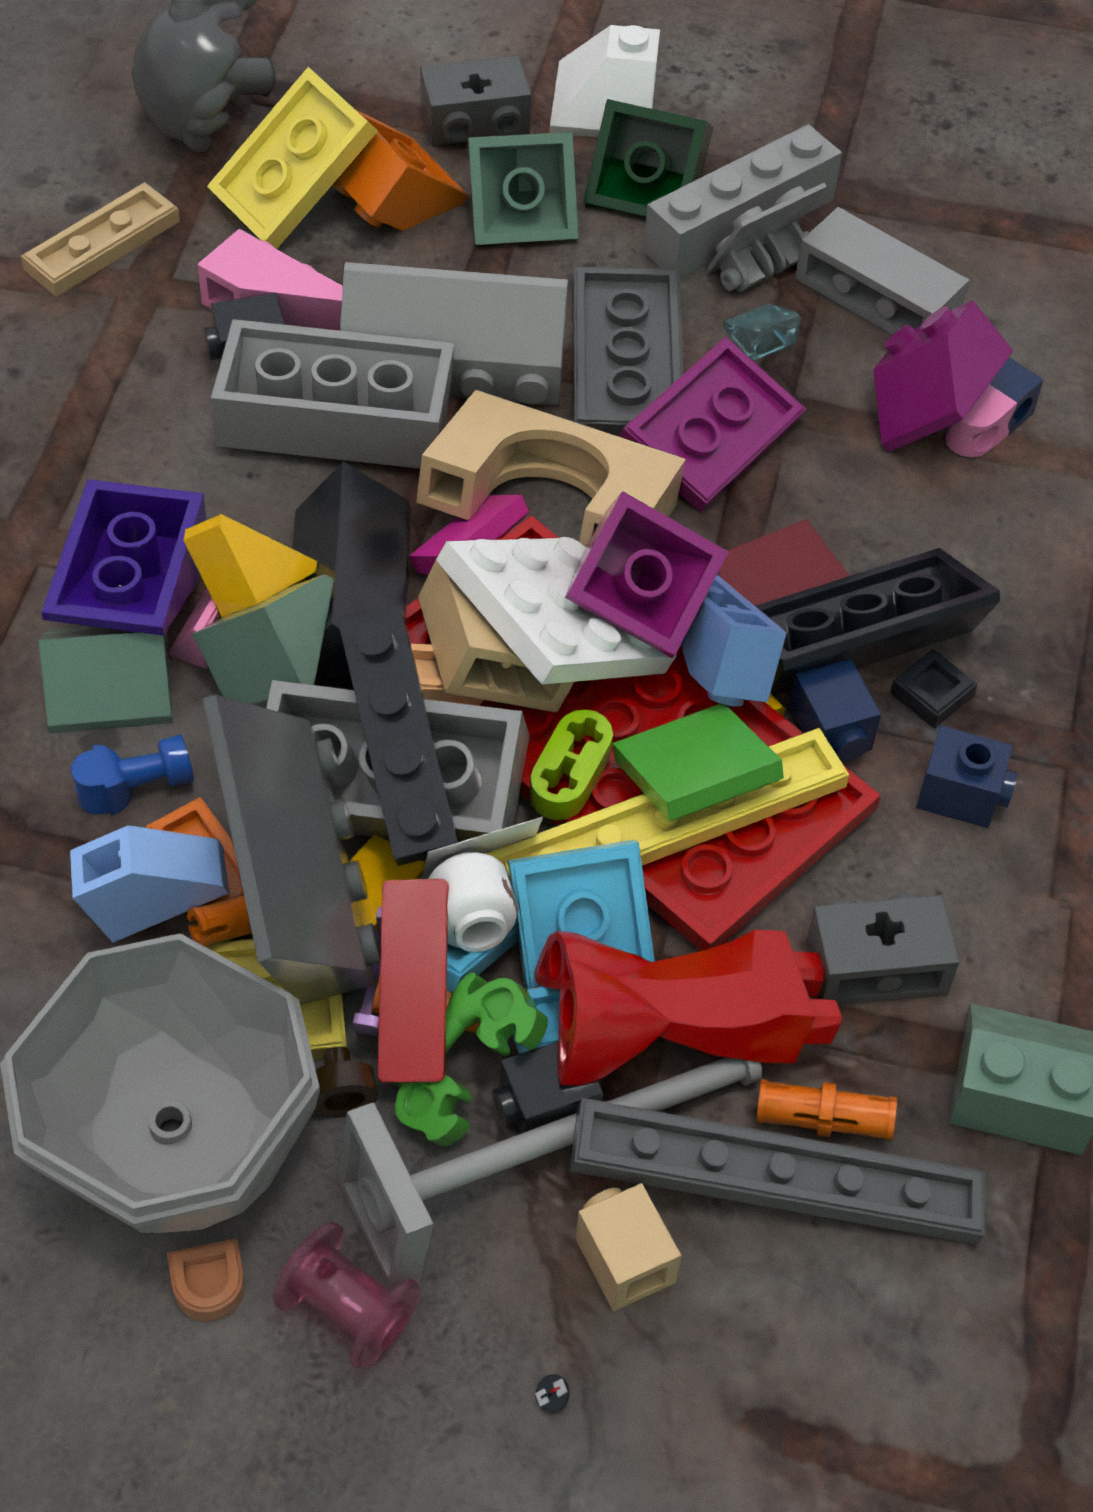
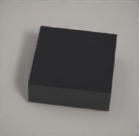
(933, 688)

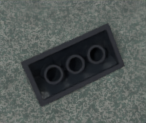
(362, 542)
(878, 614)

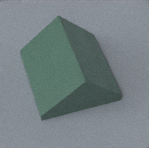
(268, 642)
(104, 678)

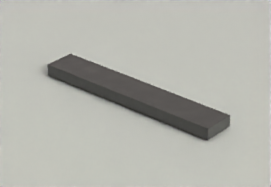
(778, 1171)

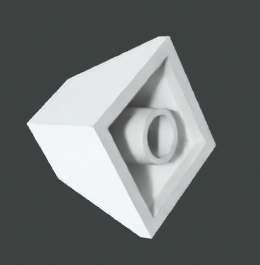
(611, 66)

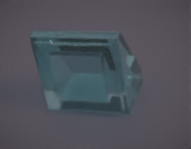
(764, 329)

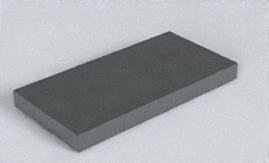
(623, 342)

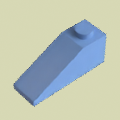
(732, 647)

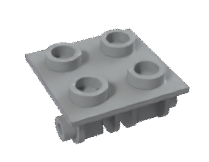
(764, 240)

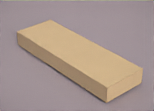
(100, 239)

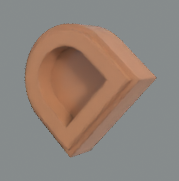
(207, 1279)

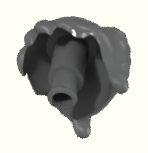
(193, 68)

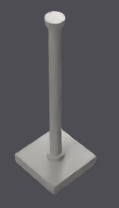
(391, 1201)

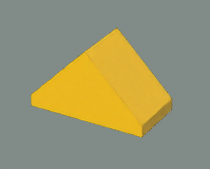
(242, 563)

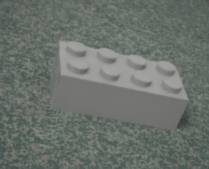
(476, 745)

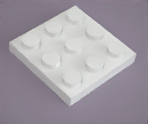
(522, 595)

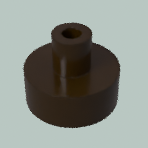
(344, 1084)

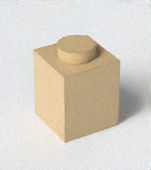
(627, 1245)

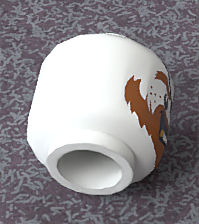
(479, 900)

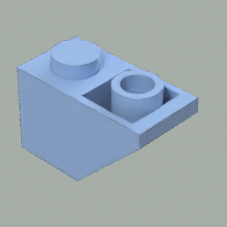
(145, 877)

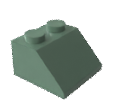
(1025, 1079)

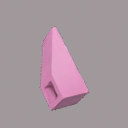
(255, 268)

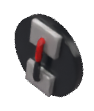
(552, 1393)

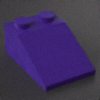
(126, 558)

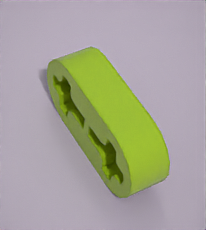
(559, 760)

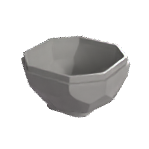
(151, 1040)

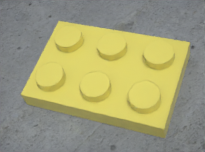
(292, 158)

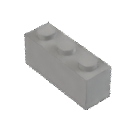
(875, 273)

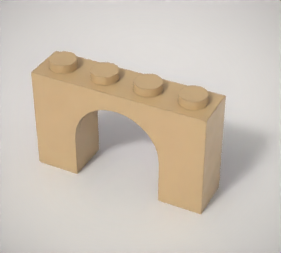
(504, 441)

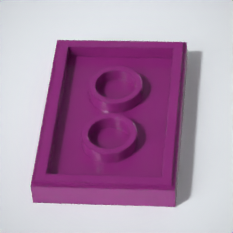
(717, 419)

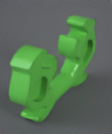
(503, 1012)

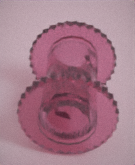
(346, 1294)

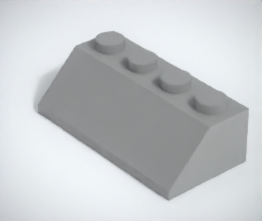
(501, 325)
(331, 393)

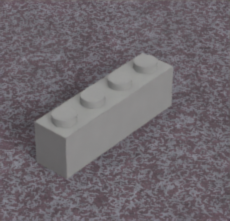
(696, 217)

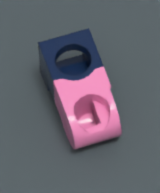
(998, 412)

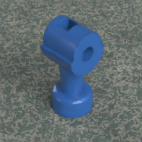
(107, 781)

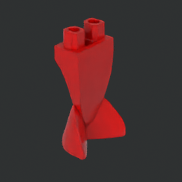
(725, 1001)

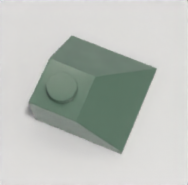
(523, 188)

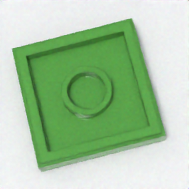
(697, 761)

